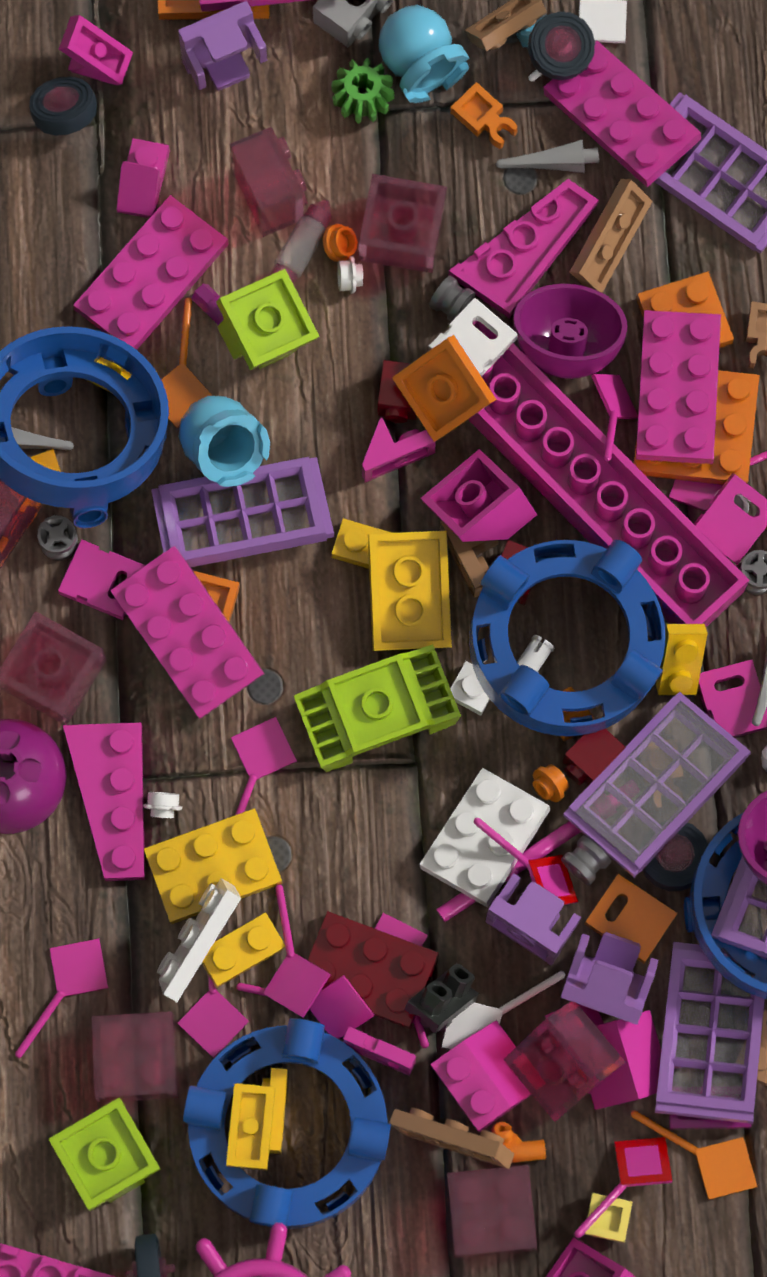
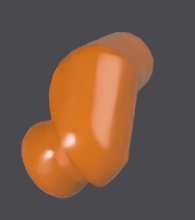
(523, 1151)

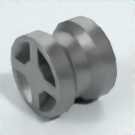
(451, 298)
(56, 530)
(757, 563)
(586, 860)

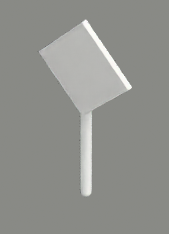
(605, 19)
(479, 1016)

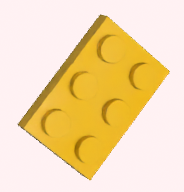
(409, 590)
(224, 850)

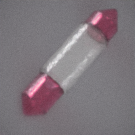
(303, 240)

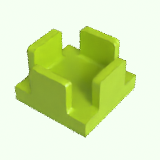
(265, 321)
(105, 1155)

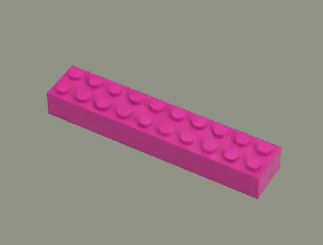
(603, 500)

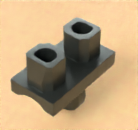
(443, 998)

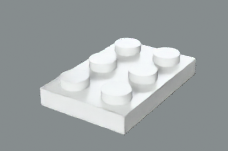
(468, 856)
(197, 938)

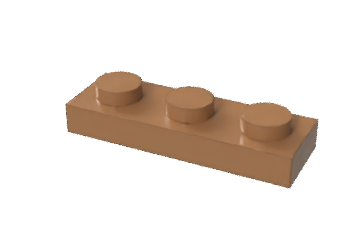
(611, 235)
(452, 1136)

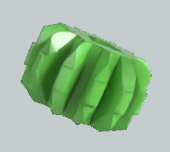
(362, 104)

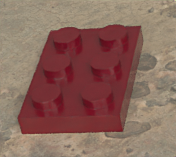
(377, 965)

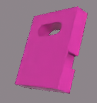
(730, 526)
(93, 576)
(735, 706)
(380, 1051)

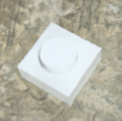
(468, 690)

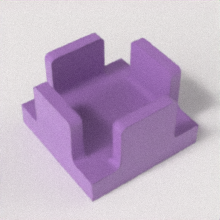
(217, 45)
(531, 919)
(609, 979)

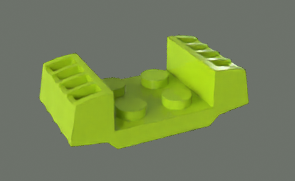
(377, 706)

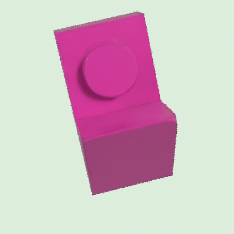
(94, 52)
(142, 178)
(386, 456)

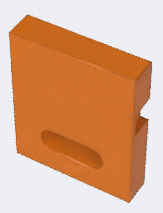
(641, 920)

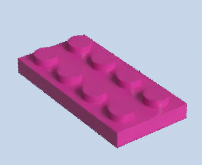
(624, 116)
(151, 273)
(678, 387)
(187, 632)

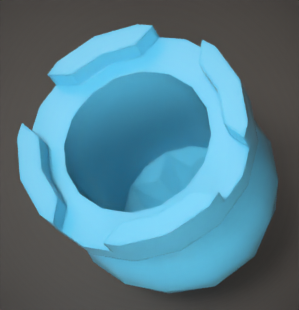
(421, 51)
(223, 440)

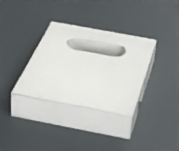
(478, 347)

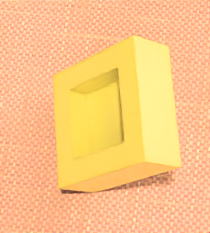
(613, 1222)

